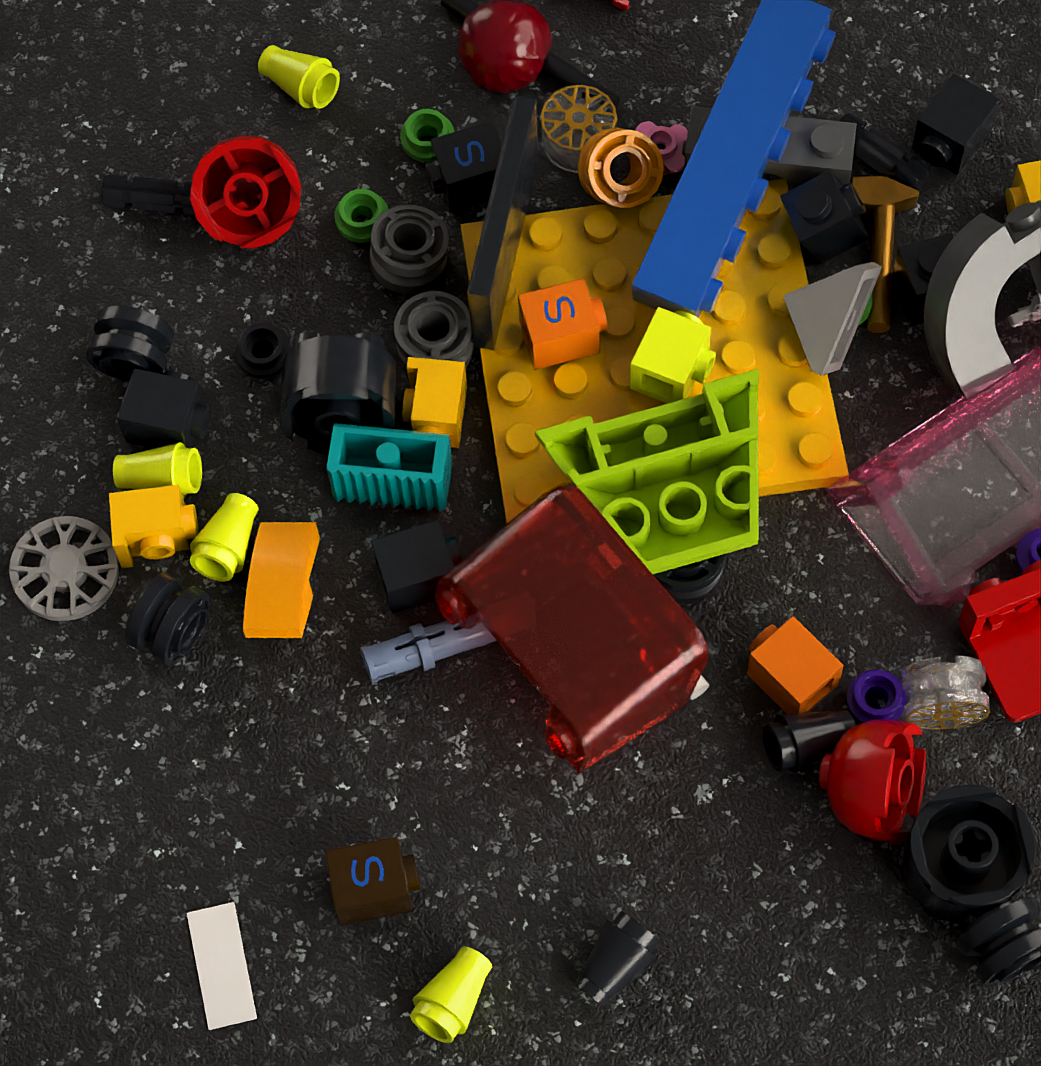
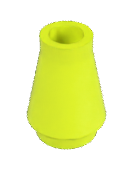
(302, 76)
(160, 468)
(224, 540)
(450, 997)

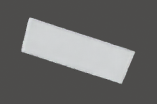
(221, 966)

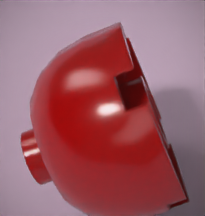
(246, 191)
(875, 778)

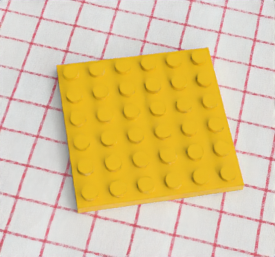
(749, 331)

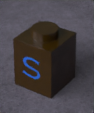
(371, 880)

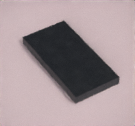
(503, 223)

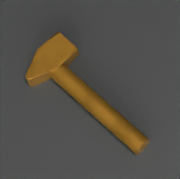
(882, 199)

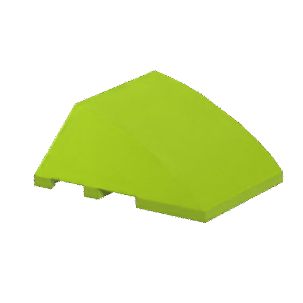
(672, 476)

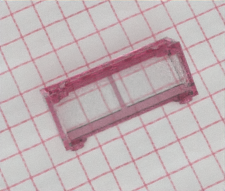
(953, 488)

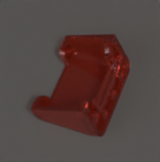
(579, 623)

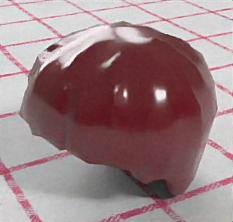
(504, 45)

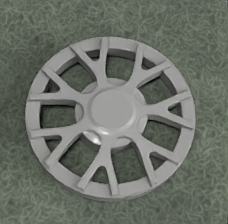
(64, 568)

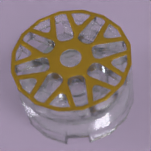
(571, 114)
(945, 693)

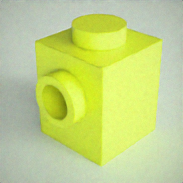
(672, 356)

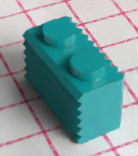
(389, 466)

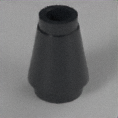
(804, 738)
(616, 958)

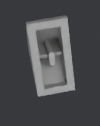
(830, 313)

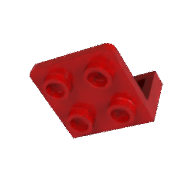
(1005, 635)

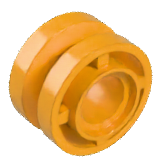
(644, 174)

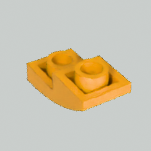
(279, 580)

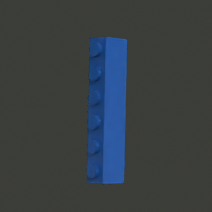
(731, 156)

